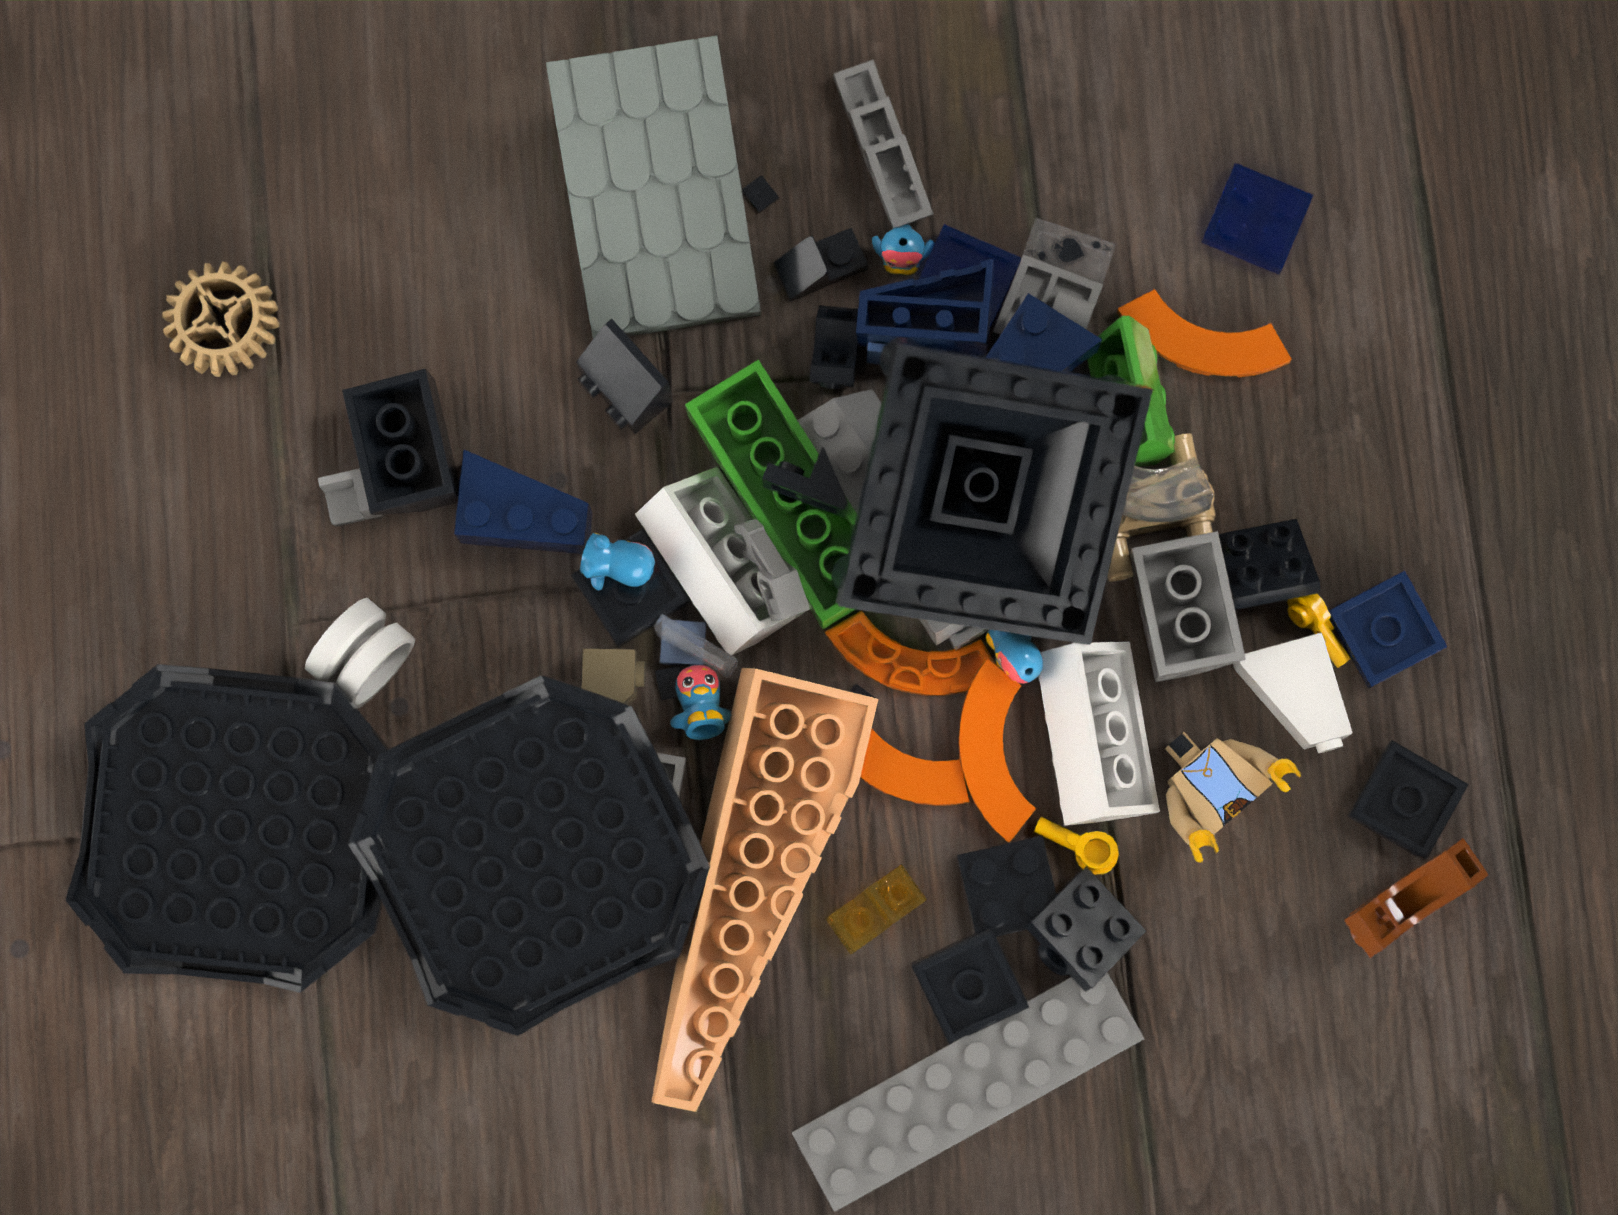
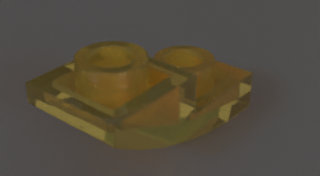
(876, 909)

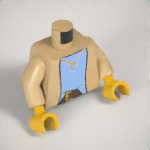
(1217, 786)

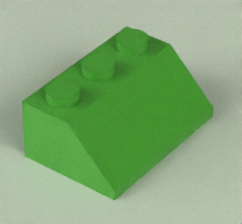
(1130, 354)

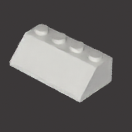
(697, 538)
(1097, 733)

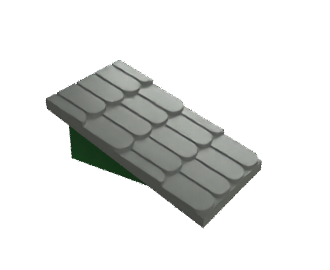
(654, 187)

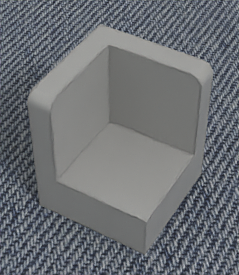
(346, 497)

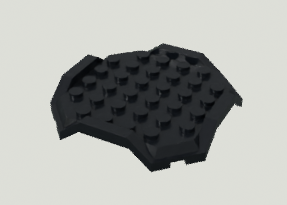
(226, 827)
(530, 853)

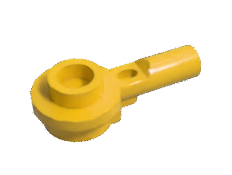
(1313, 614)
(1092, 849)

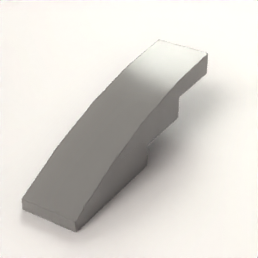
(882, 144)

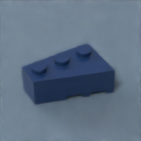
(935, 311)
(1044, 338)
(517, 511)

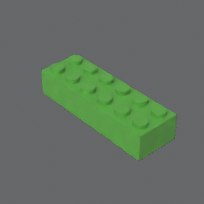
(747, 428)

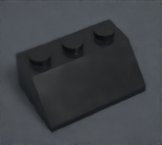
(402, 444)

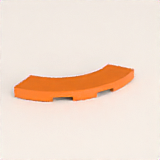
(1203, 349)
(903, 667)
(983, 753)
(911, 777)

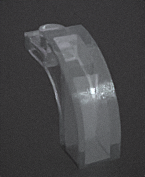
(1168, 493)

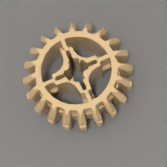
(205, 326)

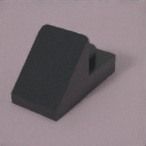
(820, 263)
(819, 490)

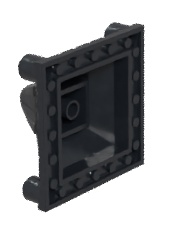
(992, 493)

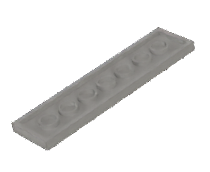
(965, 1088)

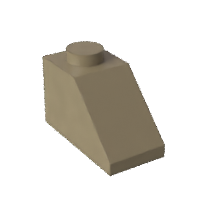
(613, 673)

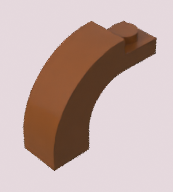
(1415, 897)

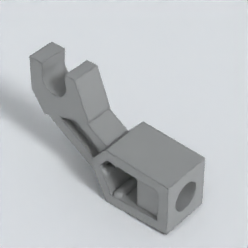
(776, 578)

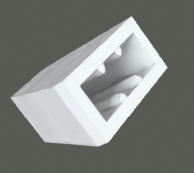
(1299, 690)

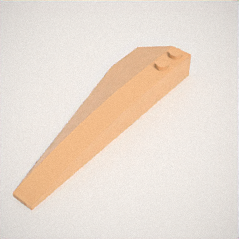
(775, 801)

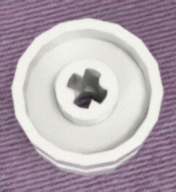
(360, 652)

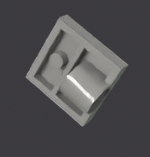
(1058, 288)

